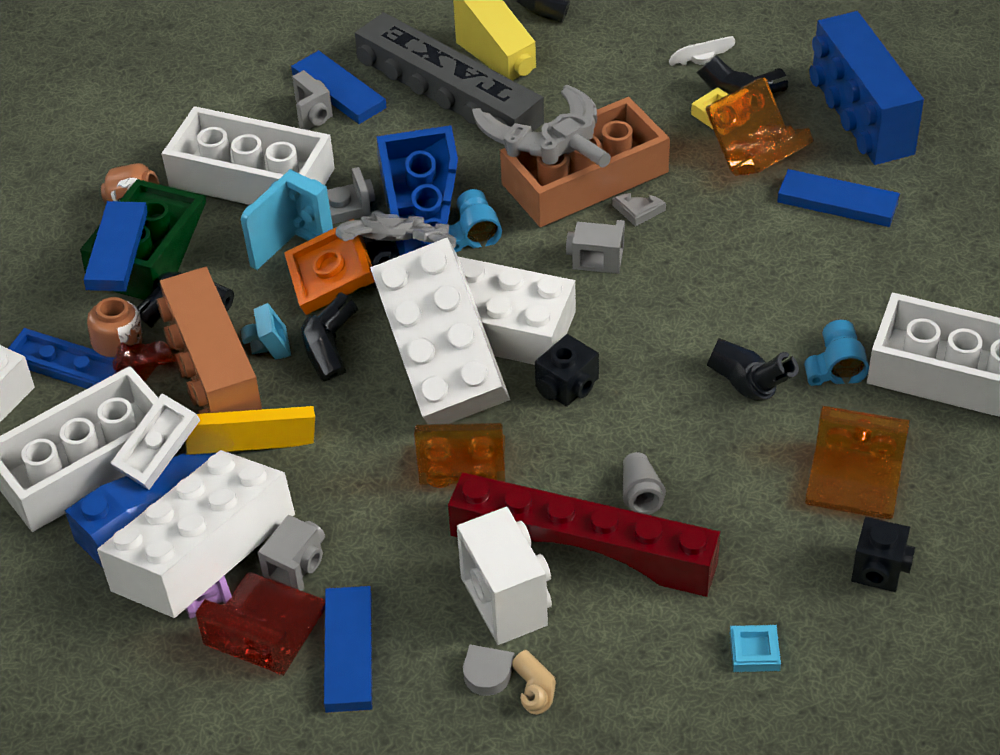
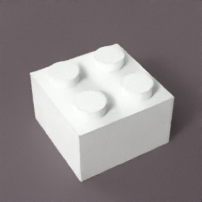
(504, 574)

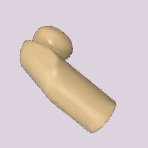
(539, 683)

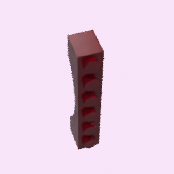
(659, 548)

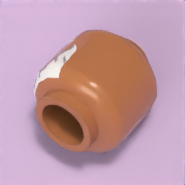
(122, 178)
(112, 323)

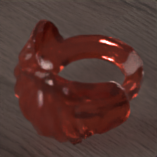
(143, 357)

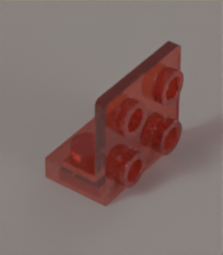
(261, 622)

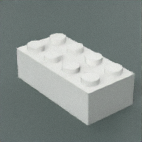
(241, 155)
(520, 308)
(439, 333)
(938, 354)
(71, 447)
(196, 533)

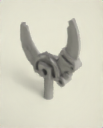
(558, 137)
(393, 228)

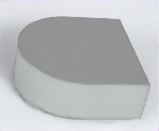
(487, 669)

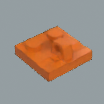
(328, 267)

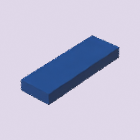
(345, 90)
(838, 197)
(115, 246)
(62, 359)
(348, 649)

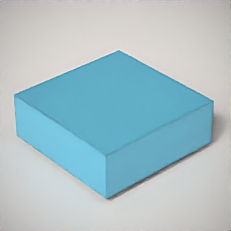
(755, 648)

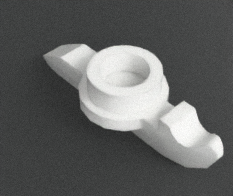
(702, 52)

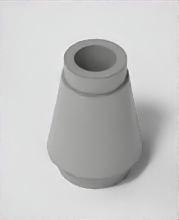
(641, 485)

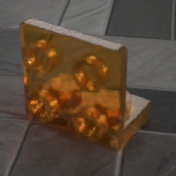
(753, 129)
(450, 449)
(857, 462)

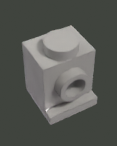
(596, 246)
(292, 552)

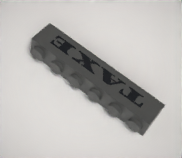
(445, 74)

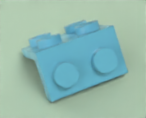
(286, 209)

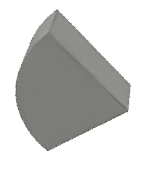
(638, 208)

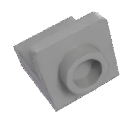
(312, 101)

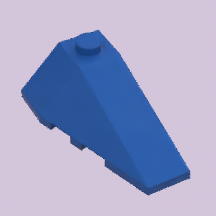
(418, 176)
(121, 501)

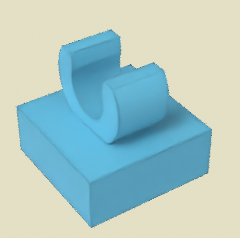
(267, 333)

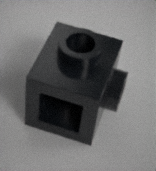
(567, 370)
(882, 554)

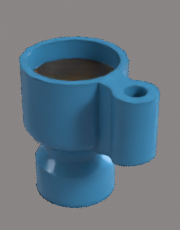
(477, 221)
(842, 356)

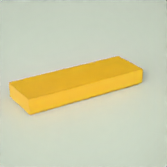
(252, 430)

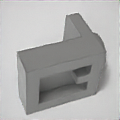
(351, 200)

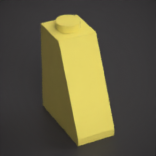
(494, 36)

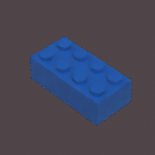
(866, 88)

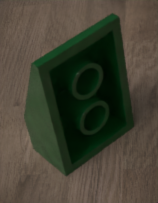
(165, 234)

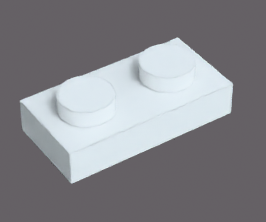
(155, 441)

